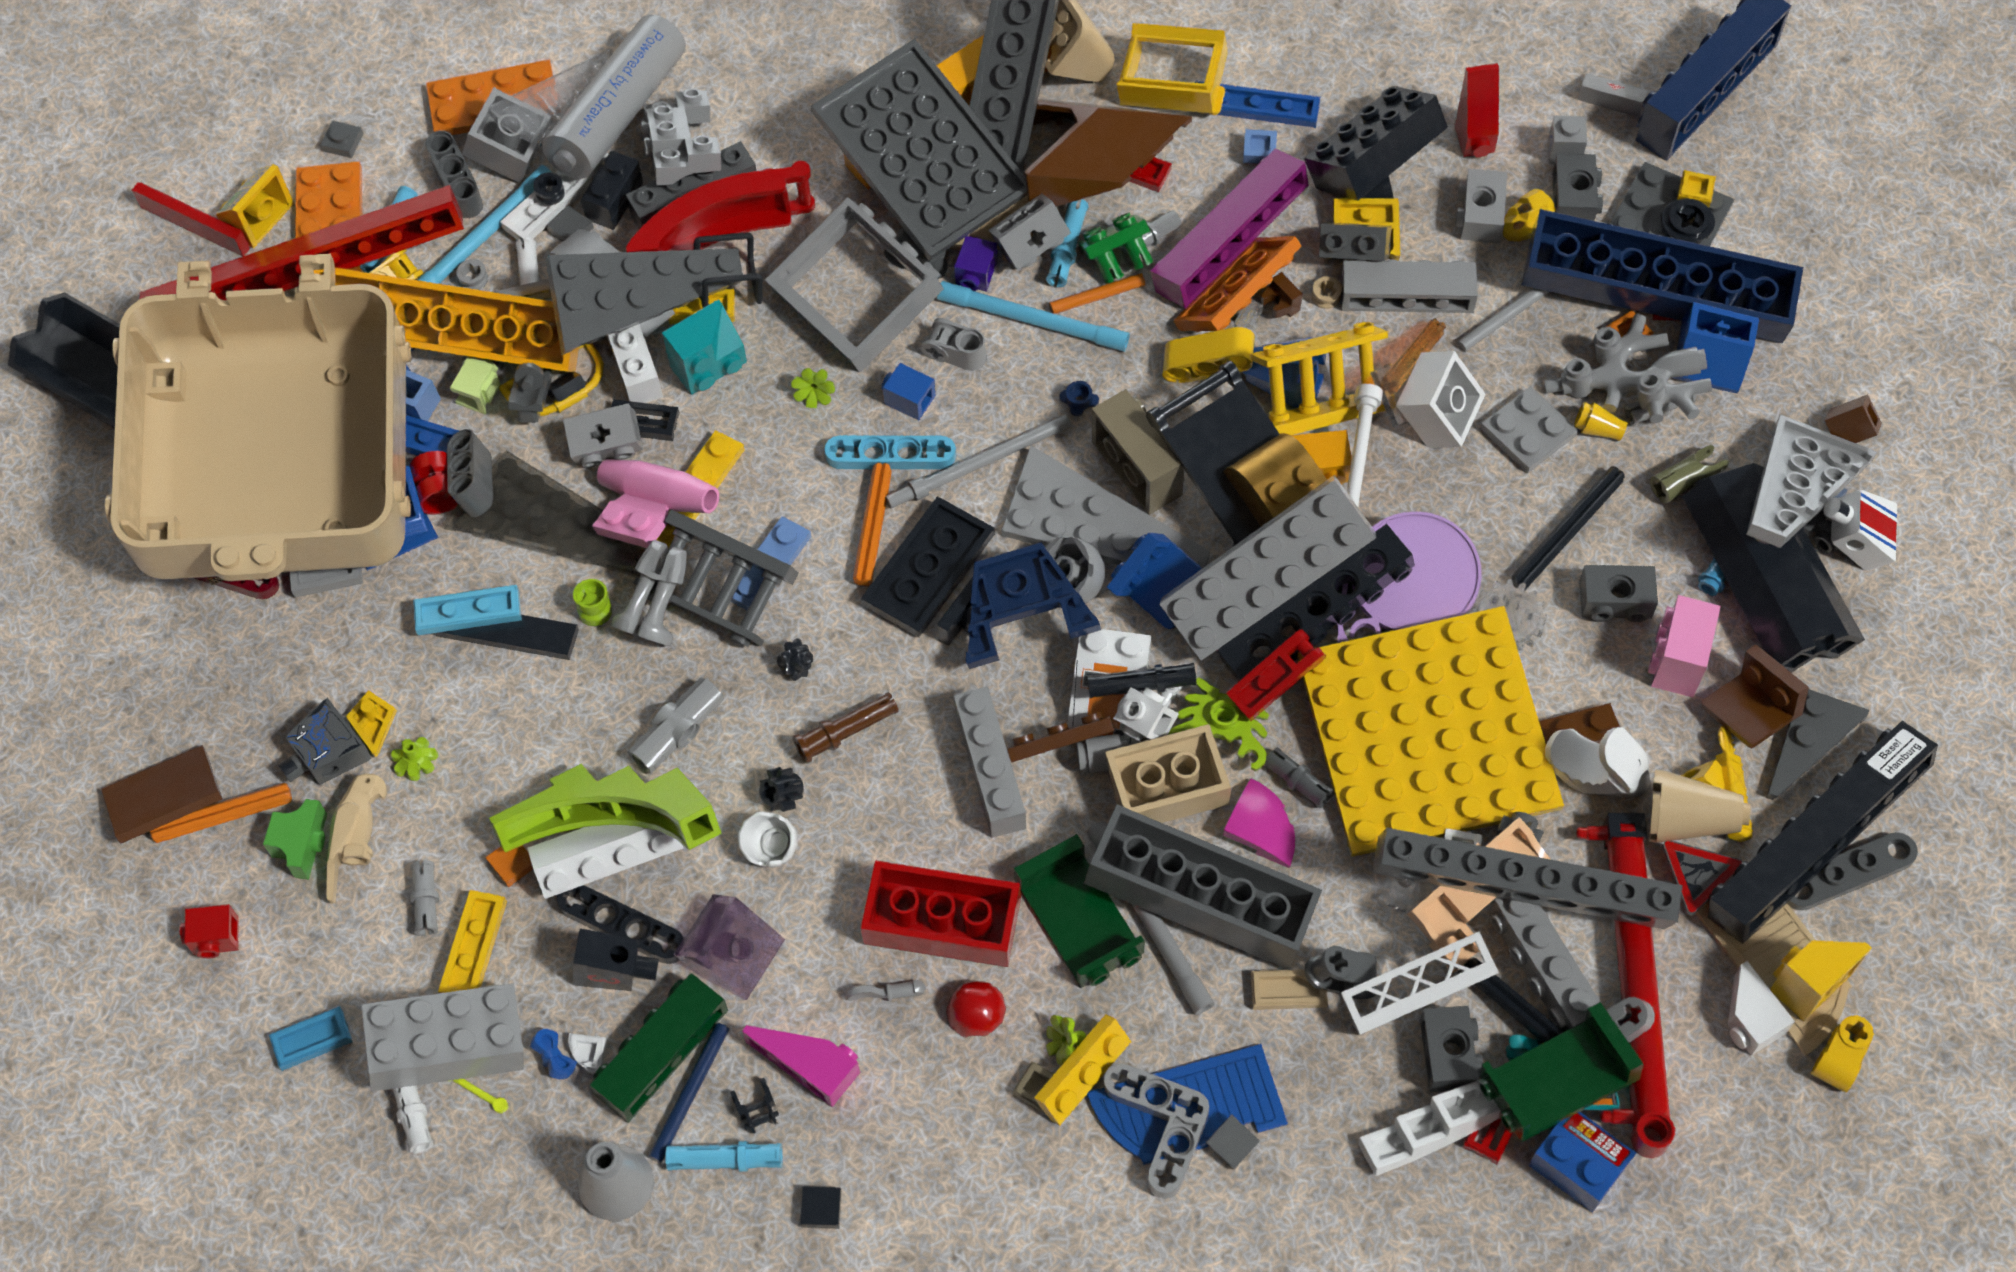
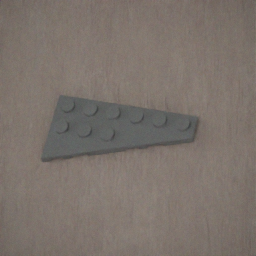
(623, 289)

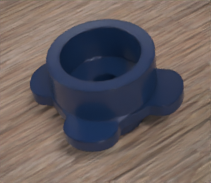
(1077, 389)

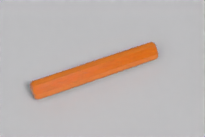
(872, 524)
(224, 812)

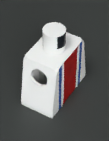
(1864, 528)

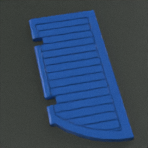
(1232, 1084)

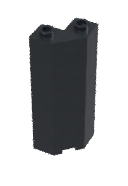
(71, 354)
(1779, 589)

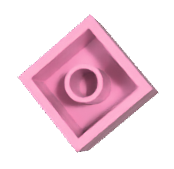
(1683, 645)

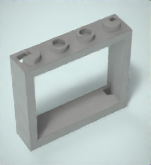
(818, 244)

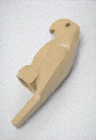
(352, 828)

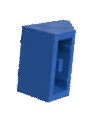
(1727, 344)

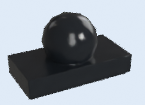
(956, 617)

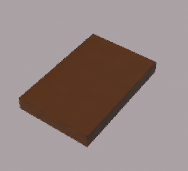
(161, 794)

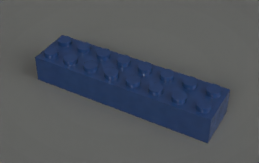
(1658, 273)

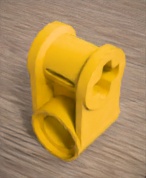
(398, 266)
(1841, 1057)

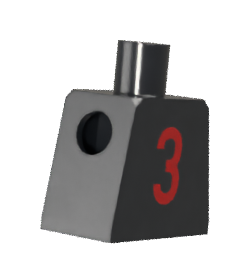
(610, 961)

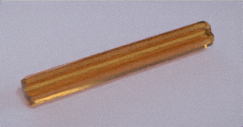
(1405, 363)

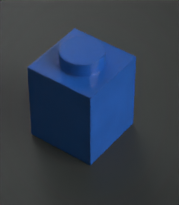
(908, 391)

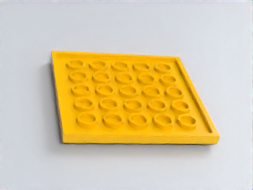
(1430, 729)

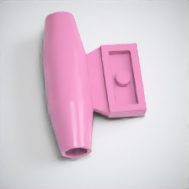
(646, 499)

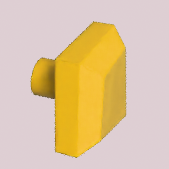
(372, 720)

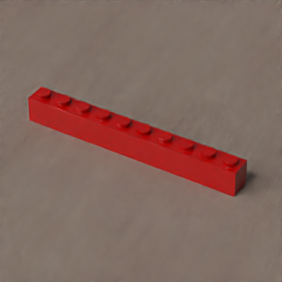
(348, 242)

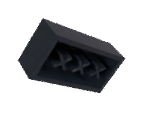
(1375, 142)

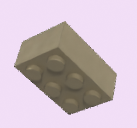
(1136, 451)

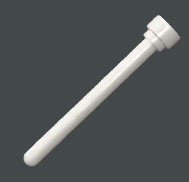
(1367, 400)

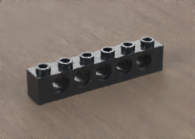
(1385, 549)

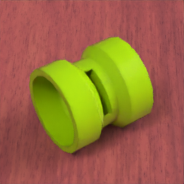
(592, 602)

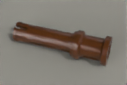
(830, 734)

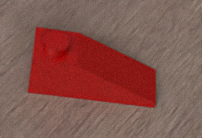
(1479, 111)

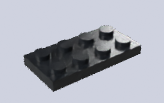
(928, 566)

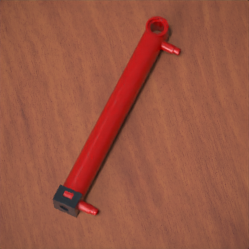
(1649, 1100)

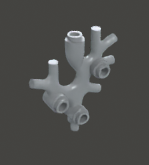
(1650, 384)

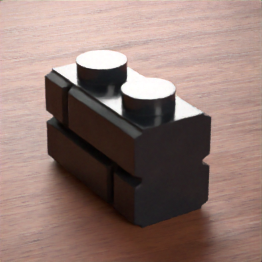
(606, 195)

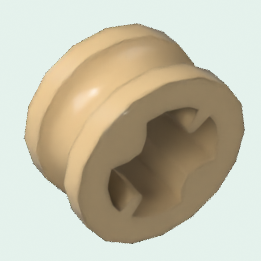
(1324, 283)

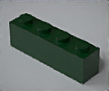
(658, 1047)

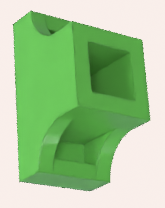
(297, 837)

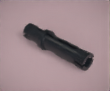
(1156, 678)

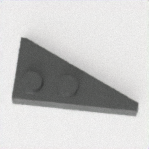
(1811, 736)

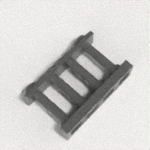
(743, 559)

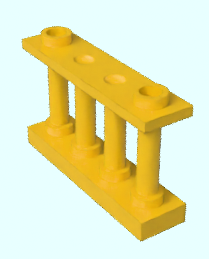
(1340, 406)

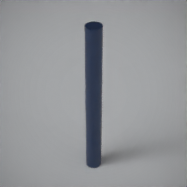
(689, 1092)

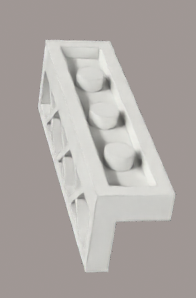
(1426, 996)

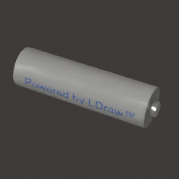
(614, 97)

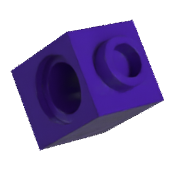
(976, 263)

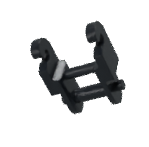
(767, 1101)

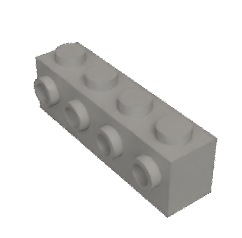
(1545, 961)

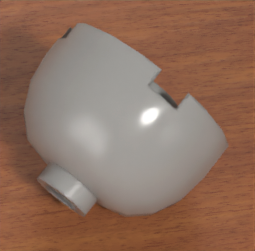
(1080, 564)

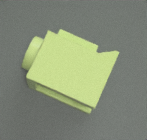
(476, 384)

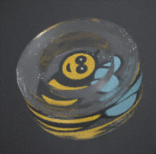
(1249, 315)

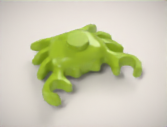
(1225, 721)

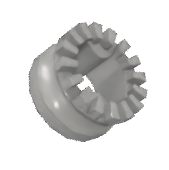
(476, 266)

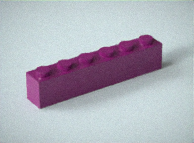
(1229, 228)

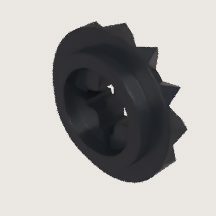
(1683, 210)

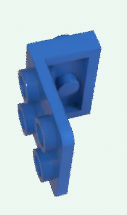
(1151, 573)

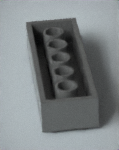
(1203, 886)

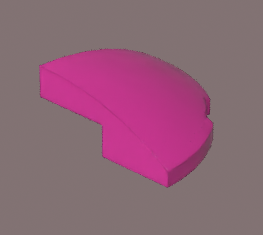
(1262, 824)

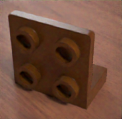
(1758, 699)

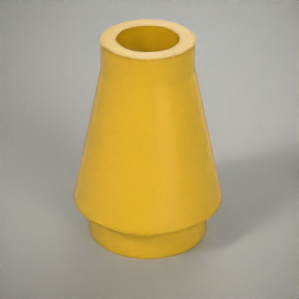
(1599, 422)

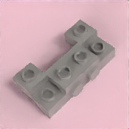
(669, 138)

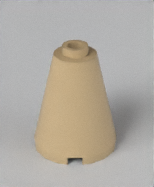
(1693, 809)

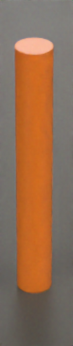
(1097, 293)

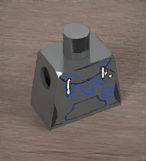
(323, 746)

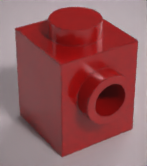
(210, 930)

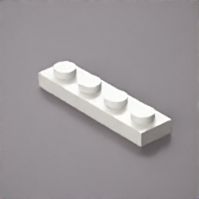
(533, 217)

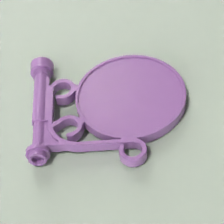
(1440, 583)

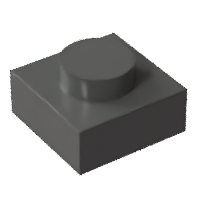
(341, 139)

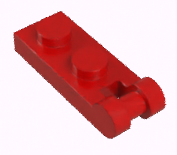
(1275, 675)

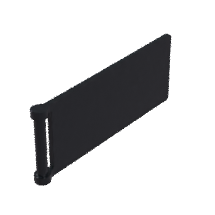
(1216, 440)

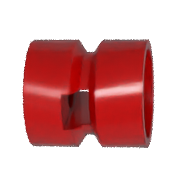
(431, 482)

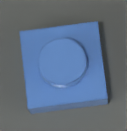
(1258, 145)

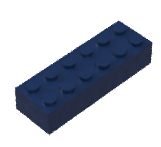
(1710, 74)

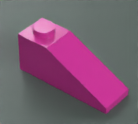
(811, 1061)

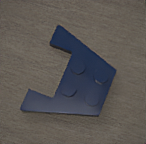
(1016, 588)

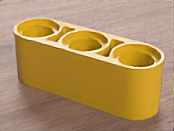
(1203, 354)

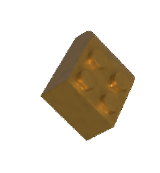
(1274, 477)

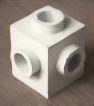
(1145, 714)

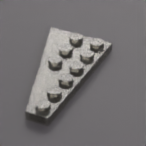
(545, 518)

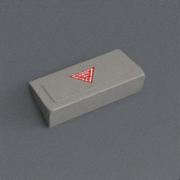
(1612, 95)

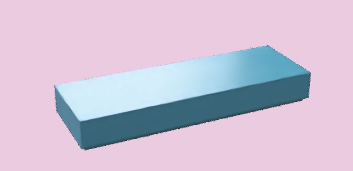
(467, 610)

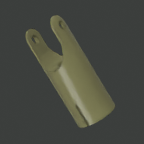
(1682, 475)

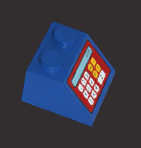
(1582, 1160)

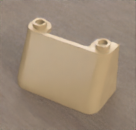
(1078, 45)

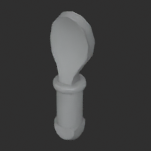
(892, 991)

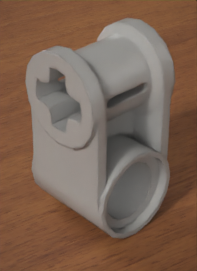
(951, 343)

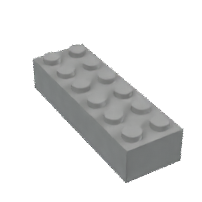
(1268, 568)

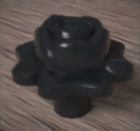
(795, 659)

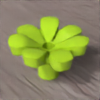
(813, 387)
(414, 758)
(1063, 1038)

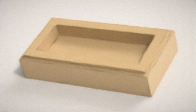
(1285, 991)

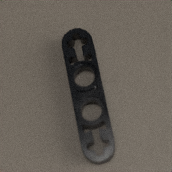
(623, 919)

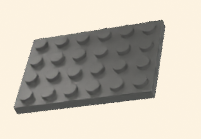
(921, 149)

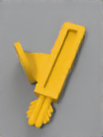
(1725, 773)

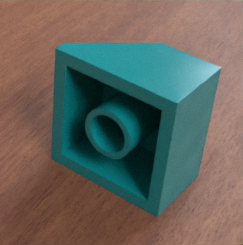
(704, 348)

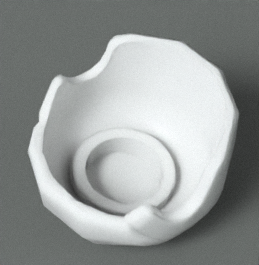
(767, 839)

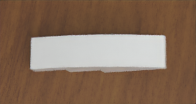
(1428, 1128)

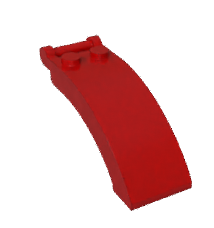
(727, 207)

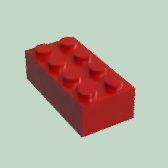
(941, 913)

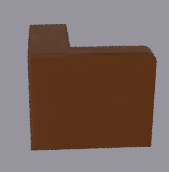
(1854, 420)

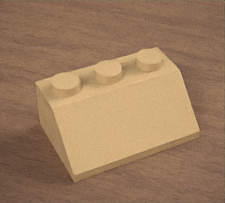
(1170, 775)

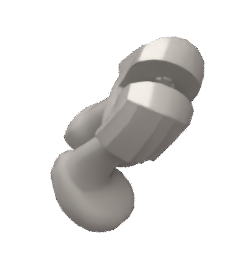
(668, 572)

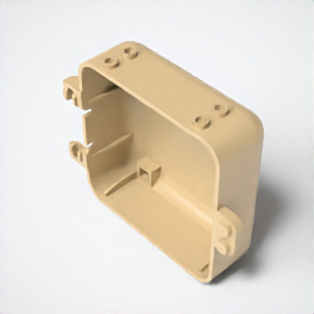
(260, 428)

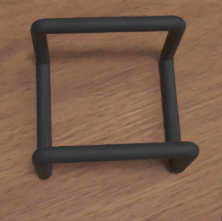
(757, 280)

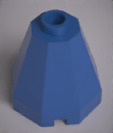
(1259, 376)

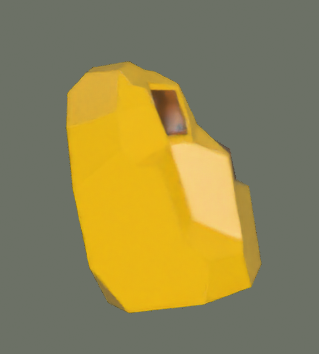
(1522, 215)

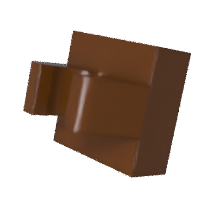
(1284, 294)

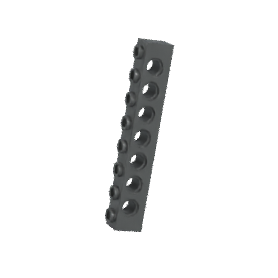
(1527, 878)

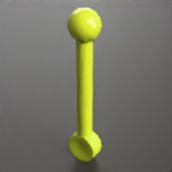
(500, 1105)

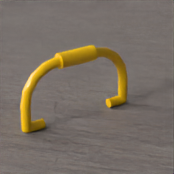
(574, 398)

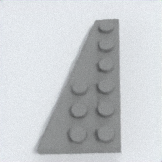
(1062, 503)

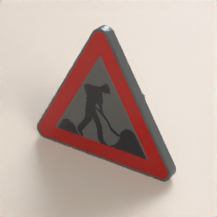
(1698, 872)

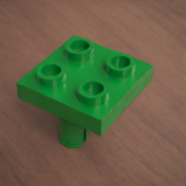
(1125, 230)

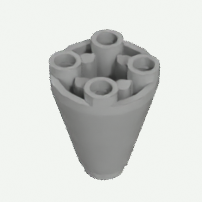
(615, 1181)

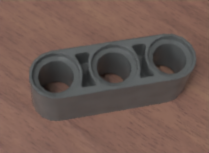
(454, 171)
(469, 473)

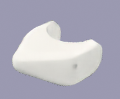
(1609, 768)

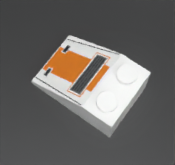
(1105, 654)

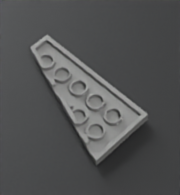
(1800, 477)

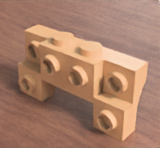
(1447, 909)

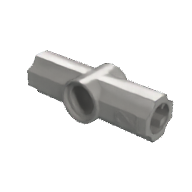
(675, 725)

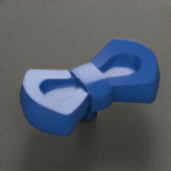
(546, 1044)

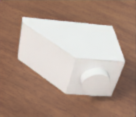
(1755, 1012)

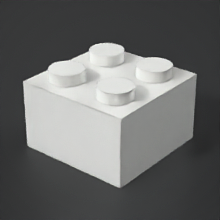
(1441, 399)

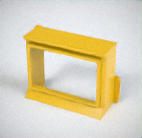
(1174, 94)

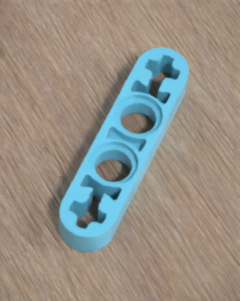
(890, 446)

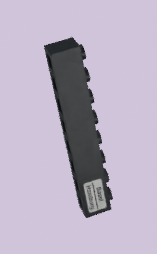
(1821, 831)

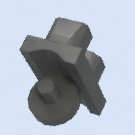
(529, 391)

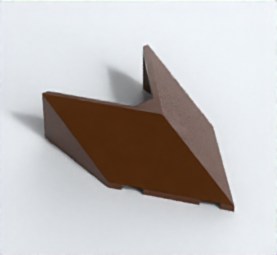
(1097, 150)

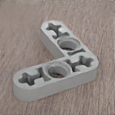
(1177, 1123)

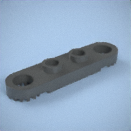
(1857, 869)

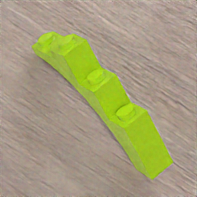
(622, 798)

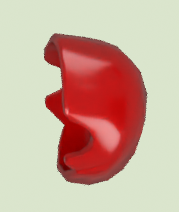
(976, 1009)

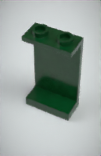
(1077, 916)
(1562, 1075)

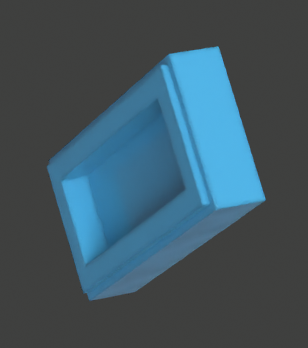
(310, 1038)

